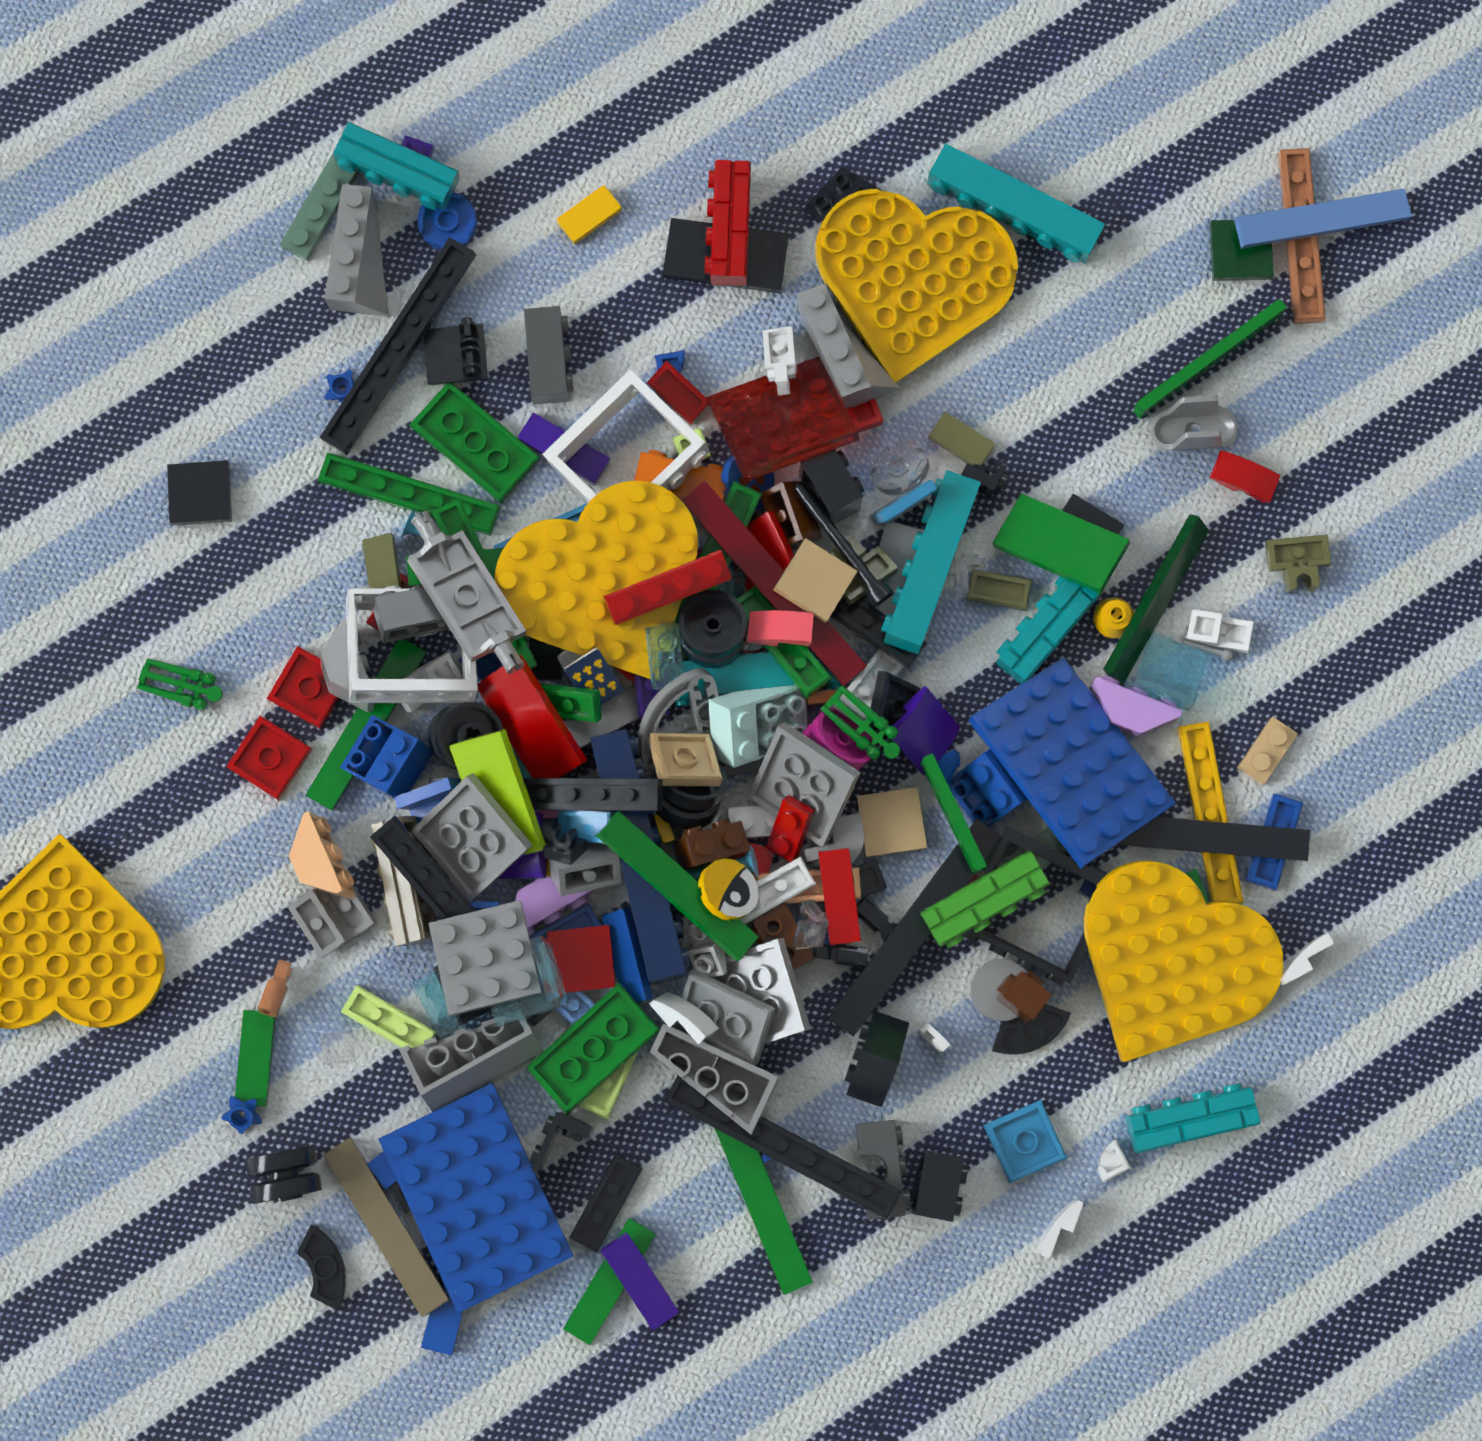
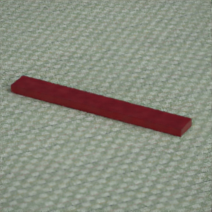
(765, 574)

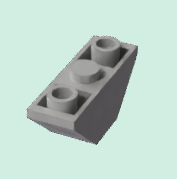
(335, 666)

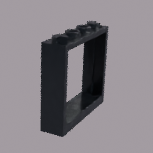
(1026, 958)

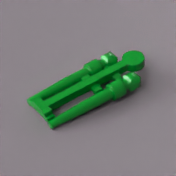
(214, 693)
(891, 749)

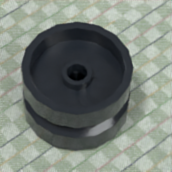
(712, 628)
(454, 723)
(691, 805)
(283, 1175)

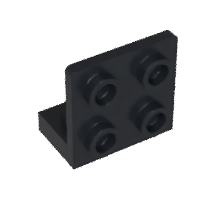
(572, 1128)

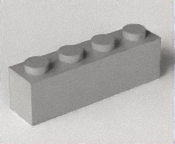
(356, 259)
(845, 357)
(469, 1059)
(723, 1079)

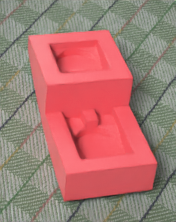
(780, 626)

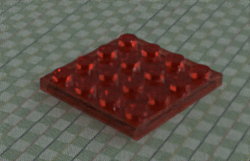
(781, 430)

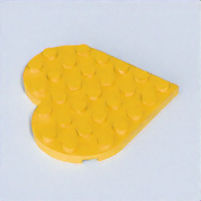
(913, 277)
(563, 568)
(73, 945)
(1174, 962)

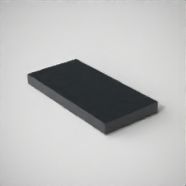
(688, 249)

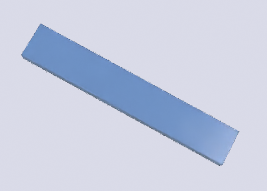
(1322, 218)

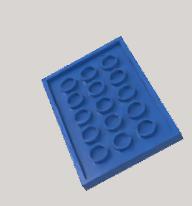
(1071, 762)
(475, 1197)

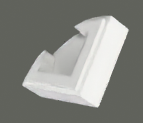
(934, 1038)
(1112, 1161)

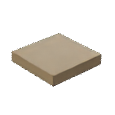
(815, 580)
(685, 759)
(892, 822)

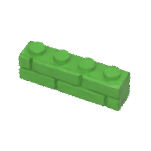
(985, 898)

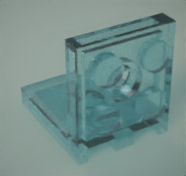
(551, 983)

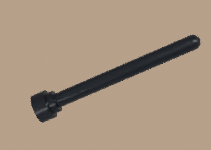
(877, 590)

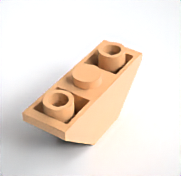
(319, 859)

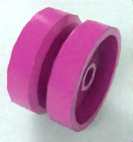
(833, 739)

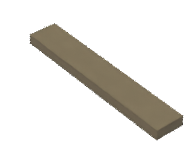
(386, 1227)

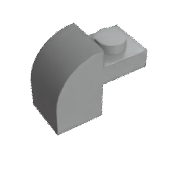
(846, 834)

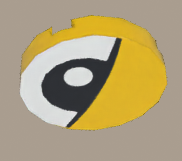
(728, 889)

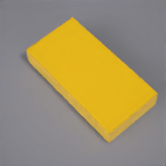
(589, 214)

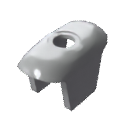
(1216, 422)

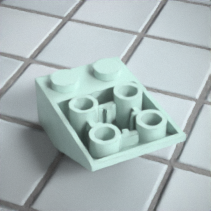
(747, 720)

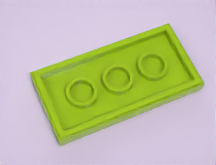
(496, 767)

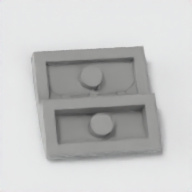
(331, 919)

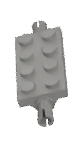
(466, 594)

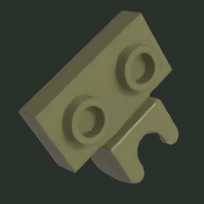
(1298, 559)
(876, 561)

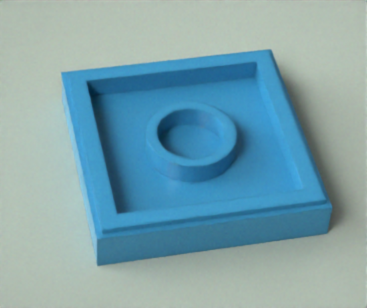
(903, 502)
(1024, 1141)

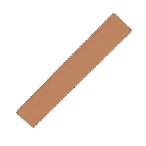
(1304, 252)

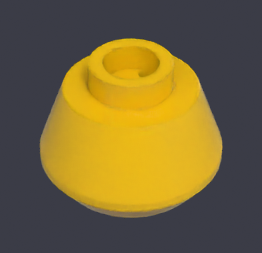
(1108, 623)

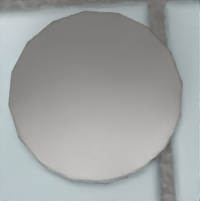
(985, 985)

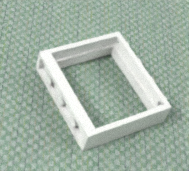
(601, 413)
(399, 689)

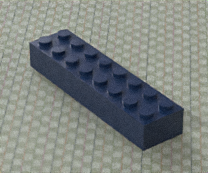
(651, 911)

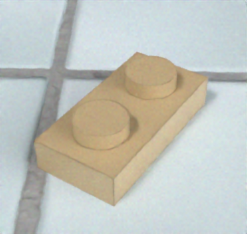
(1267, 750)

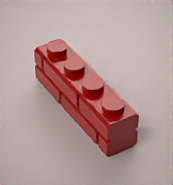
(730, 222)
(667, 587)

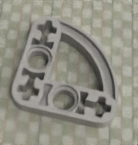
(666, 697)

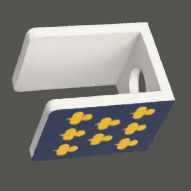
(591, 672)

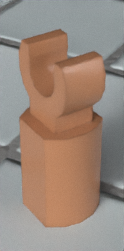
(275, 990)

